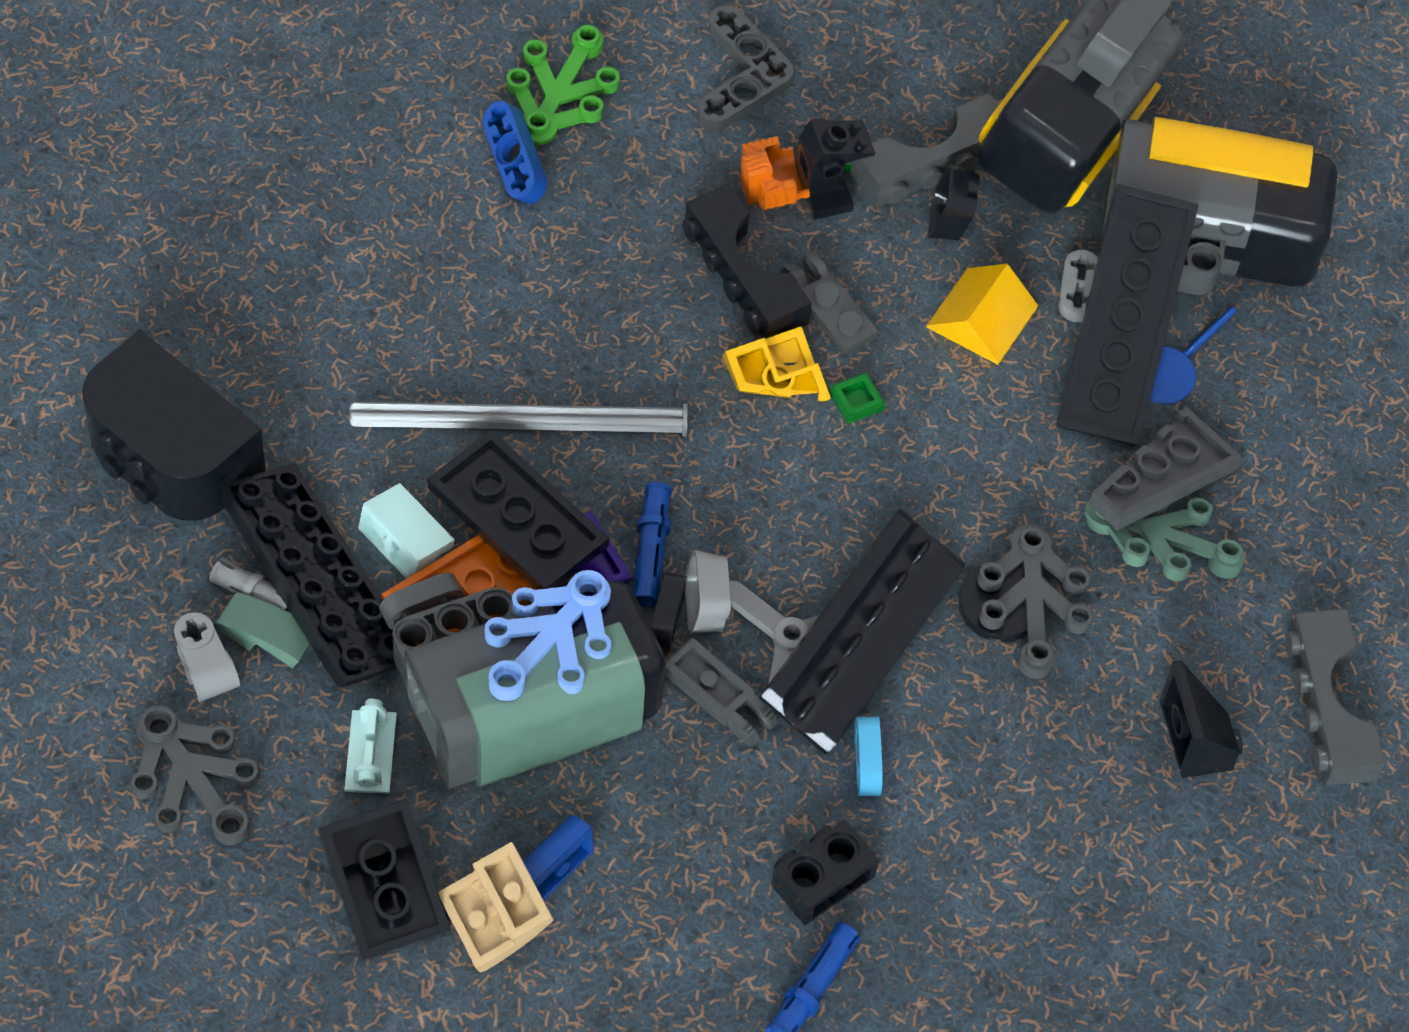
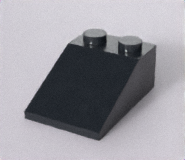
(383, 878)

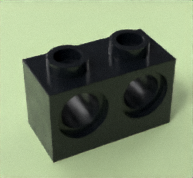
(831, 879)

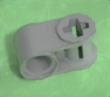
(204, 661)

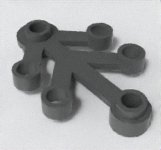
(1035, 593)
(190, 770)

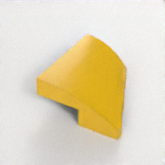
(760, 367)

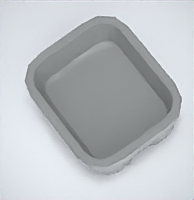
(707, 592)

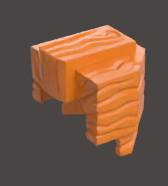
(770, 174)

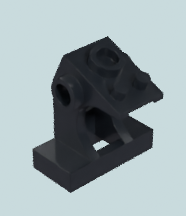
(821, 159)

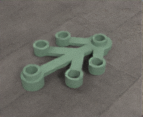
(1160, 532)

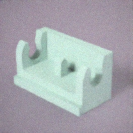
(403, 530)

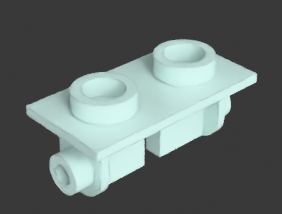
(370, 749)

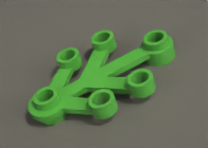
(562, 89)

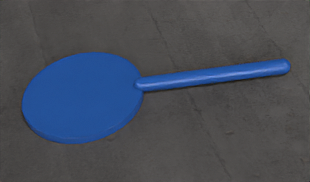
(1175, 370)

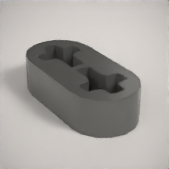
(420, 597)

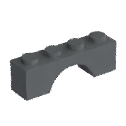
(904, 168)
(1345, 745)

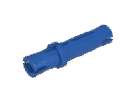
(653, 530)
(803, 998)

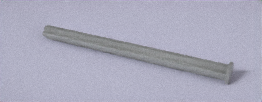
(519, 417)

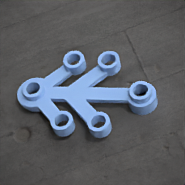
(550, 630)

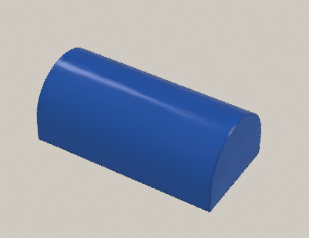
(560, 854)

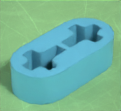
(868, 756)

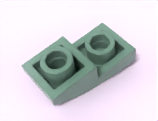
(258, 622)

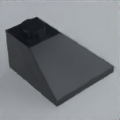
(1198, 725)

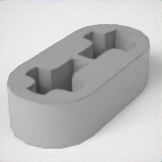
(1071, 284)

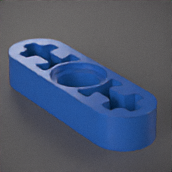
(527, 162)

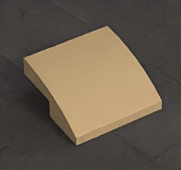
(496, 907)

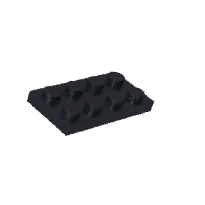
(518, 512)

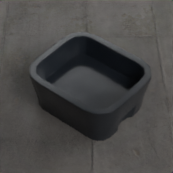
(953, 203)

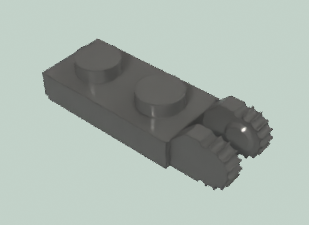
(833, 306)
(718, 690)

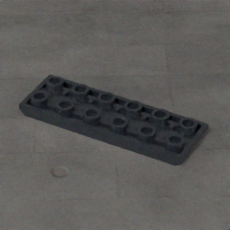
(313, 572)
(862, 632)

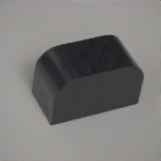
(167, 430)

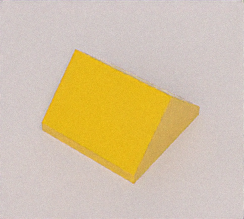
(985, 311)

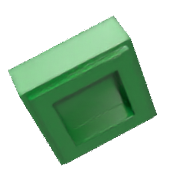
(857, 398)

